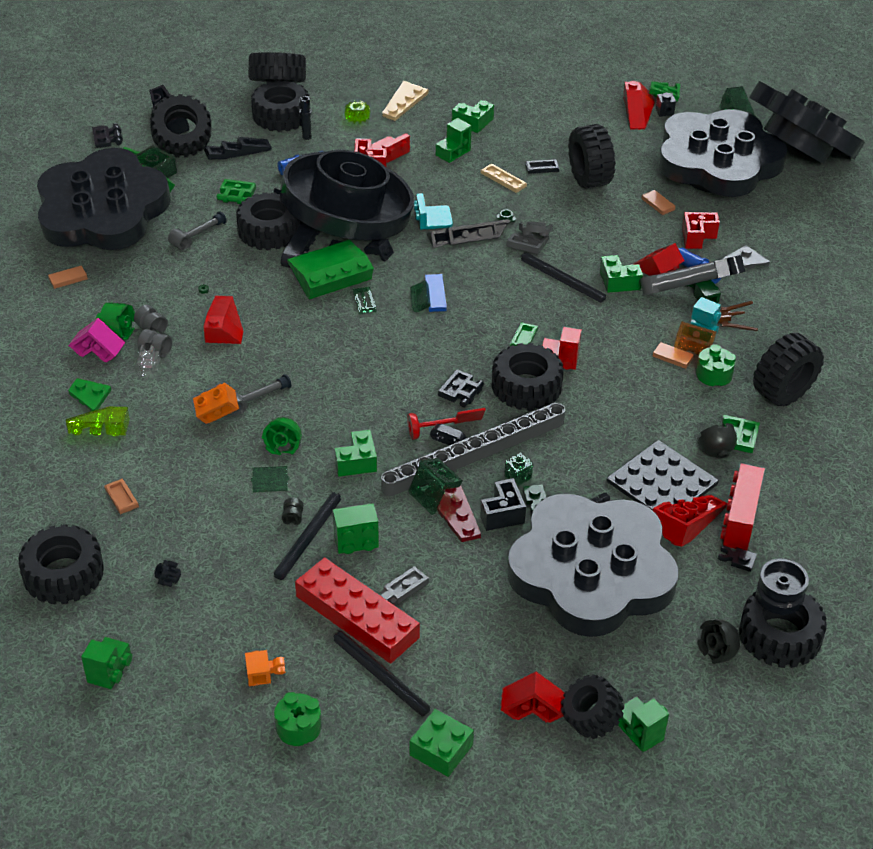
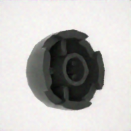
(718, 441)
(719, 635)

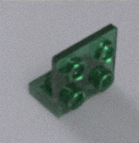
(431, 482)

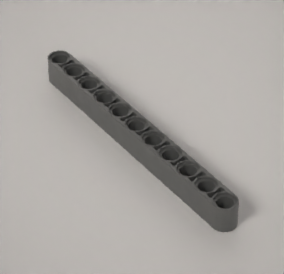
(479, 446)

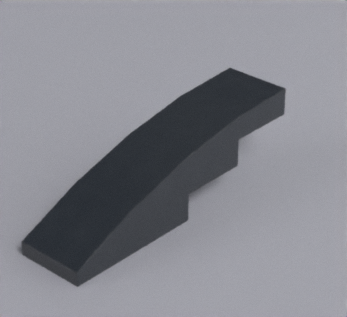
(243, 147)

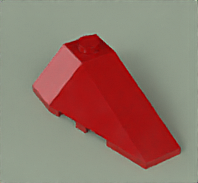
(223, 322)
(687, 519)

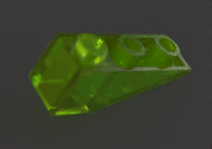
(115, 420)

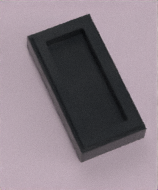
(542, 166)

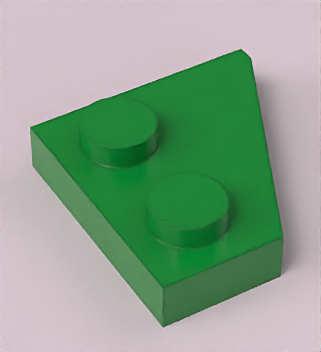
(660, 88)
(89, 393)
(745, 430)

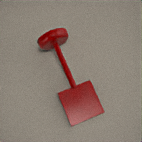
(463, 416)

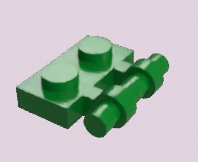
(234, 187)

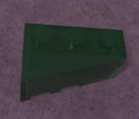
(736, 99)

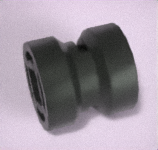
(292, 511)

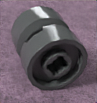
(148, 318)
(152, 338)

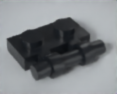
(102, 138)
(456, 386)

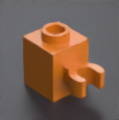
(260, 667)

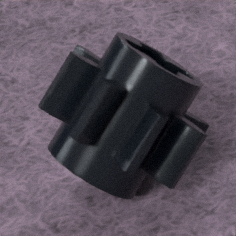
(167, 573)

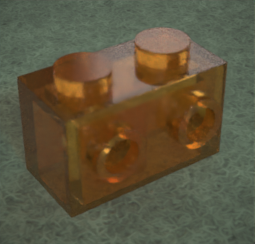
(694, 338)

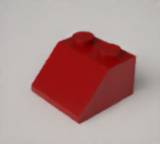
(661, 260)

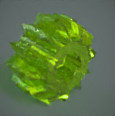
(357, 112)

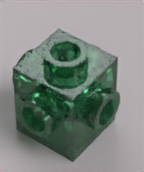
(519, 468)

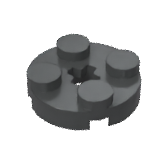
(538, 227)

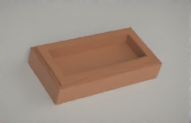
(658, 202)
(67, 277)
(673, 355)
(121, 496)

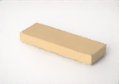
(503, 178)

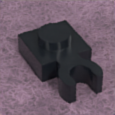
(740, 559)

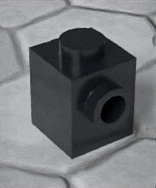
(665, 104)

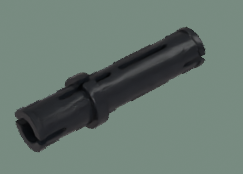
(305, 113)

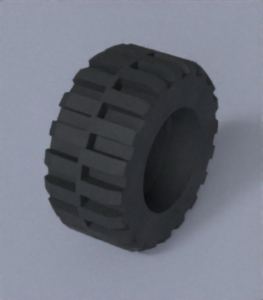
(277, 66)
(278, 105)
(180, 107)
(591, 156)
(265, 222)
(788, 369)
(522, 391)
(63, 583)
(780, 646)

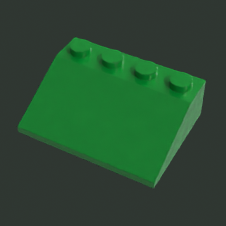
(331, 269)

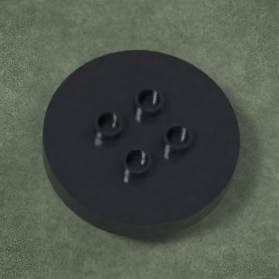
(346, 195)

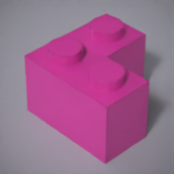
(98, 339)

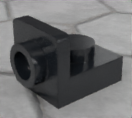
(380, 247)

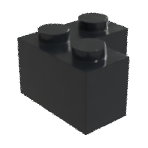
(504, 508)

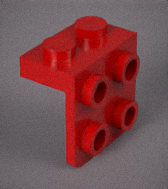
(395, 147)

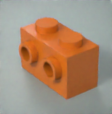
(215, 403)

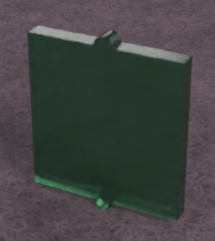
(270, 479)

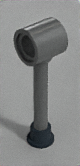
(183, 240)
(281, 383)

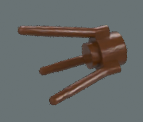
(726, 316)

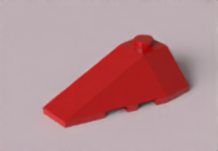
(638, 104)

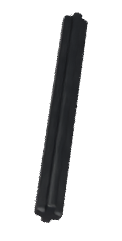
(563, 277)
(307, 536)
(382, 673)

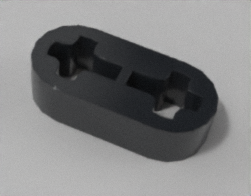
(446, 434)

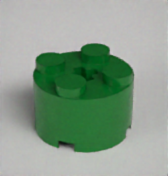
(118, 318)
(715, 366)
(297, 719)

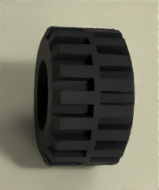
(602, 716)

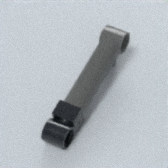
(692, 275)

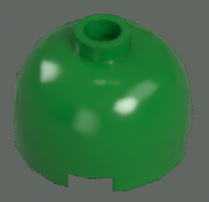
(283, 431)

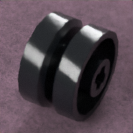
(782, 586)

